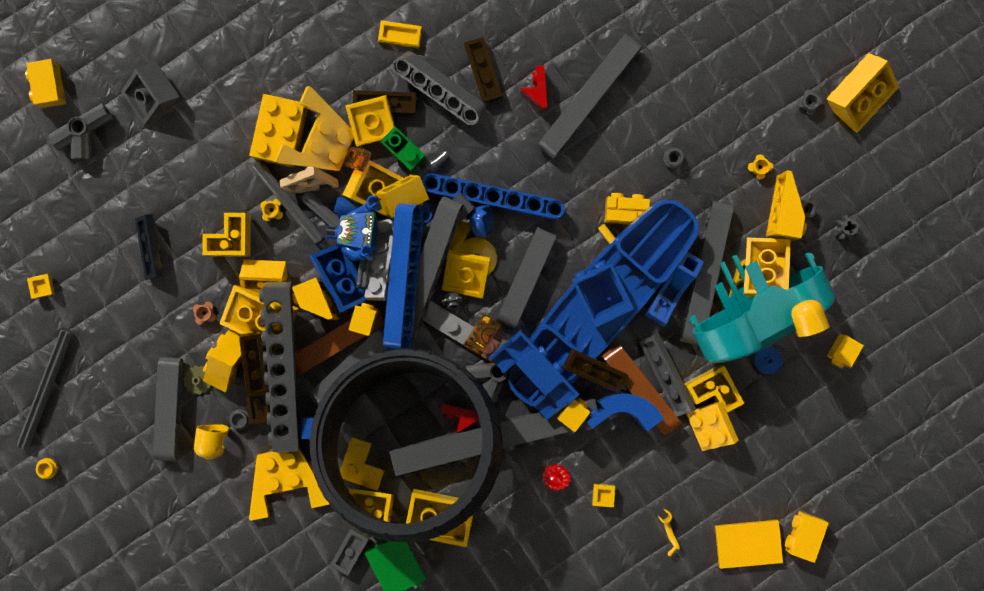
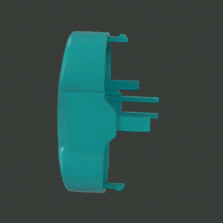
(754, 324)

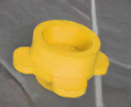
(766, 166)
(266, 206)

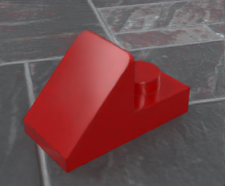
(537, 94)
(466, 416)

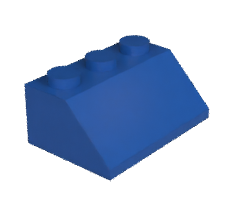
(339, 277)

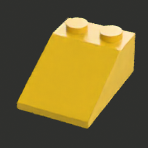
(368, 183)
(786, 211)
(244, 312)

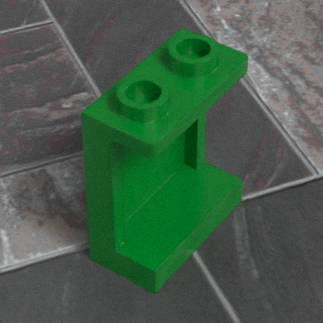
(395, 566)

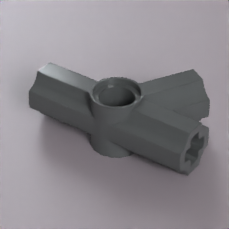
(80, 141)
(485, 374)

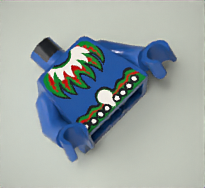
(357, 231)

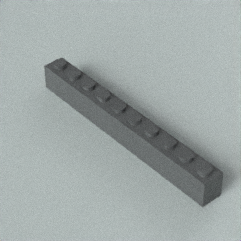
(468, 443)

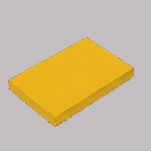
(748, 544)

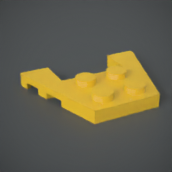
(327, 140)
(280, 473)

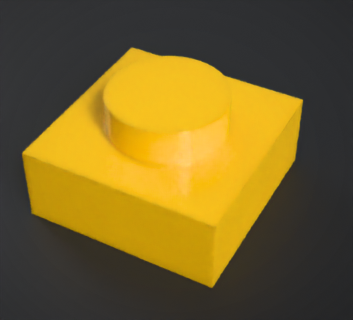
(41, 286)
(603, 495)

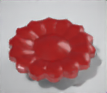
(556, 477)

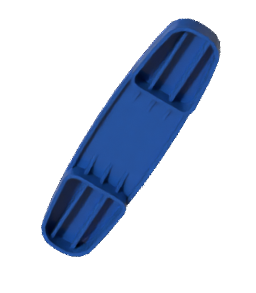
(643, 259)

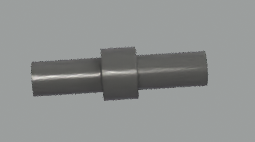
(432, 166)

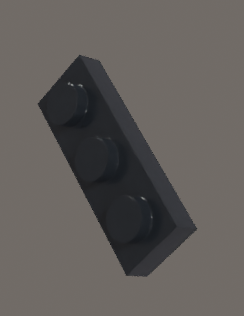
(149, 247)

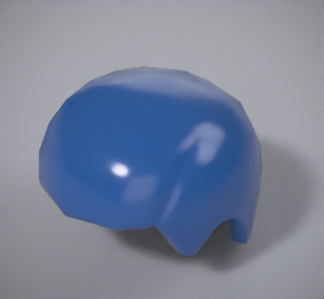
(481, 220)

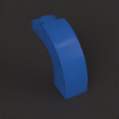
(673, 288)
(640, 408)

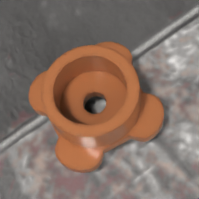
(198, 313)

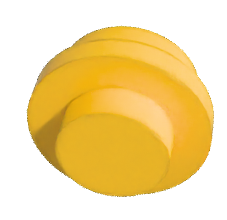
(46, 468)

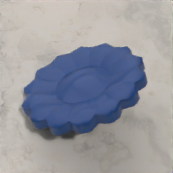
(768, 360)

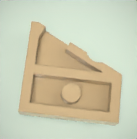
(307, 181)

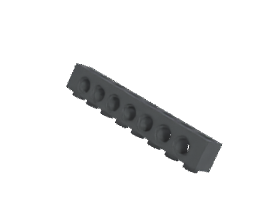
(290, 439)

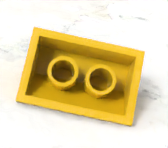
(863, 91)
(773, 260)
(315, 298)

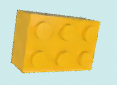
(278, 123)
(428, 504)

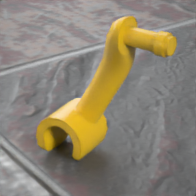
(670, 534)

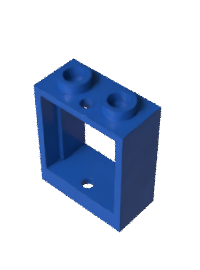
(611, 312)

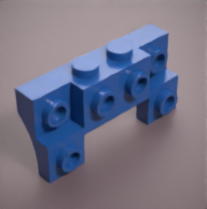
(539, 369)

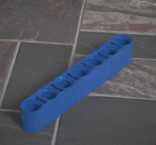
(504, 195)
(403, 276)

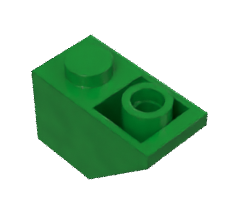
(403, 149)

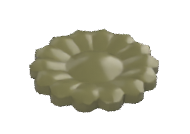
(194, 380)

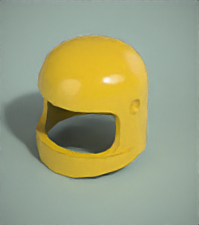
(809, 318)
(208, 443)

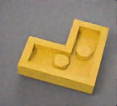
(354, 466)

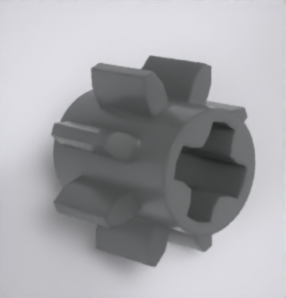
(848, 233)

